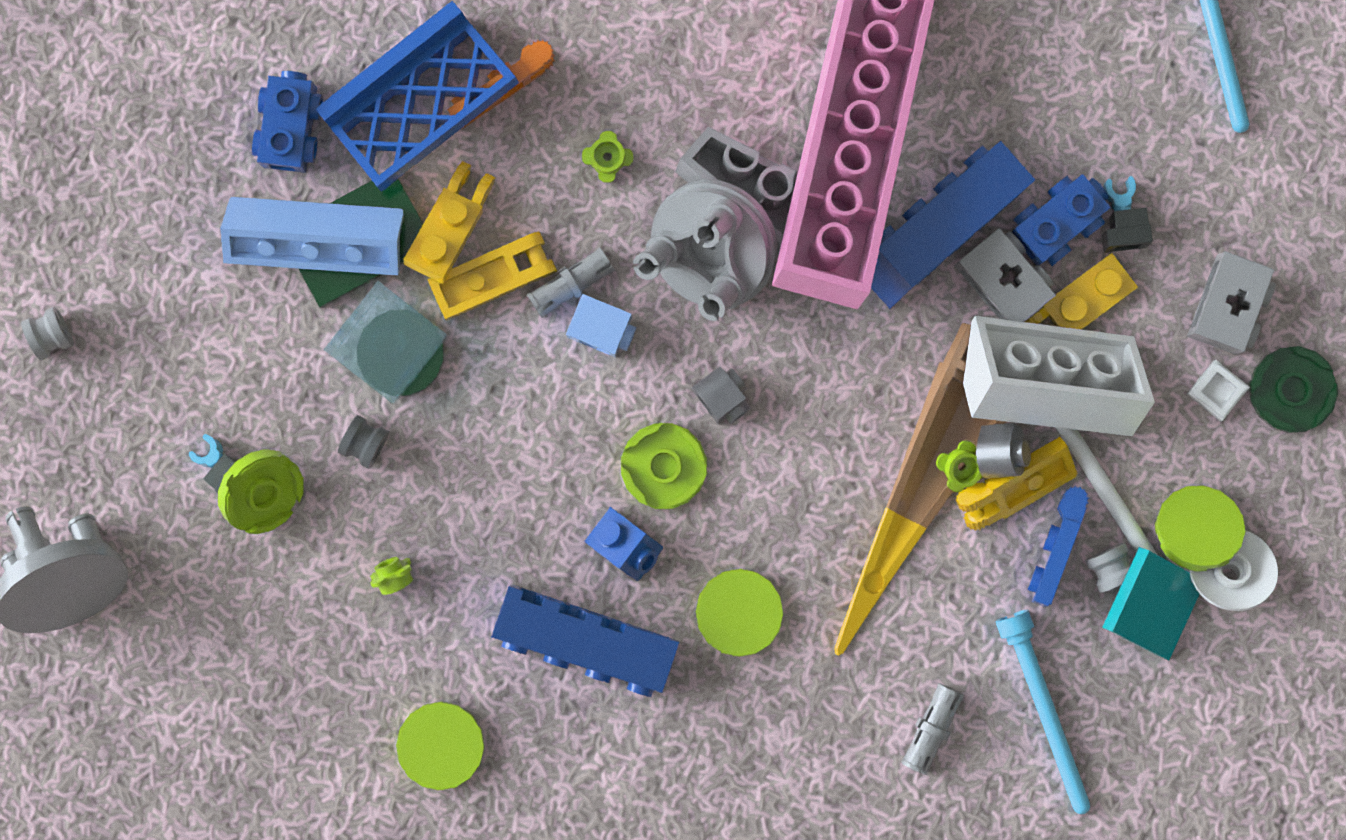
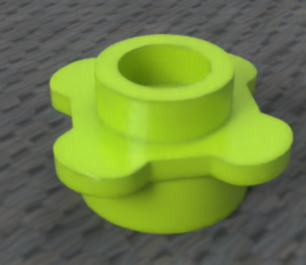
(607, 144)
(949, 464)
(392, 575)

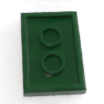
(333, 285)

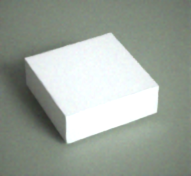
(1218, 390)

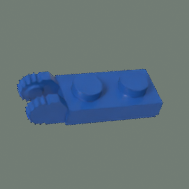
(1059, 544)

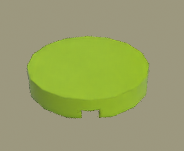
(671, 481)
(260, 491)
(1200, 528)
(739, 612)
(440, 745)

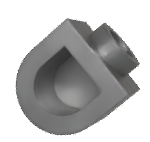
(722, 395)
(1002, 451)

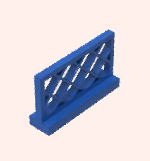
(399, 74)

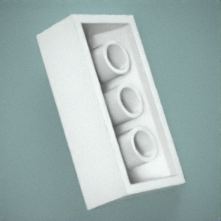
(1055, 377)

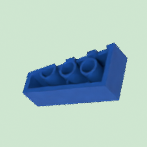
(947, 221)
(584, 639)

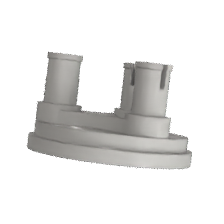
(711, 246)
(59, 582)

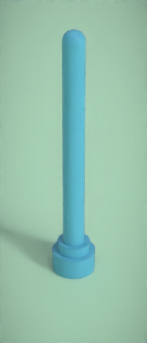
(1225, 65)
(1018, 633)

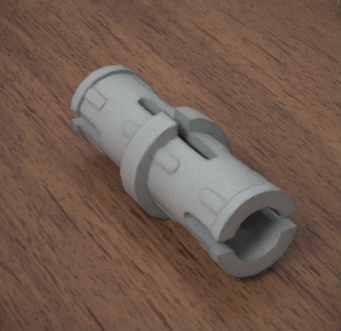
(570, 282)
(932, 729)

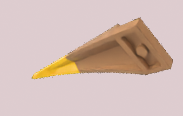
(920, 485)

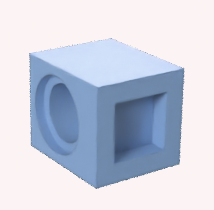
(601, 326)

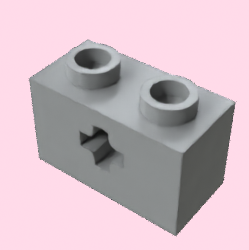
(983, 273)
(1232, 277)

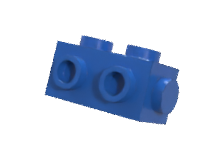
(287, 123)
(1072, 210)

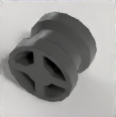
(363, 441)

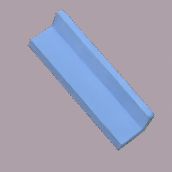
(312, 236)

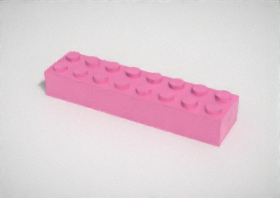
(852, 150)

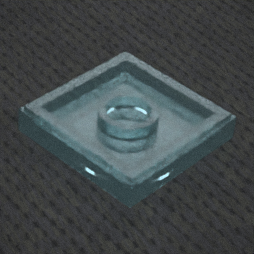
(385, 342)

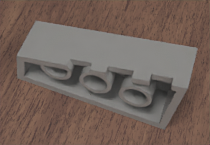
(727, 160)

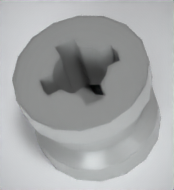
(47, 333)
(1110, 567)

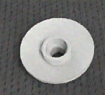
(1255, 580)

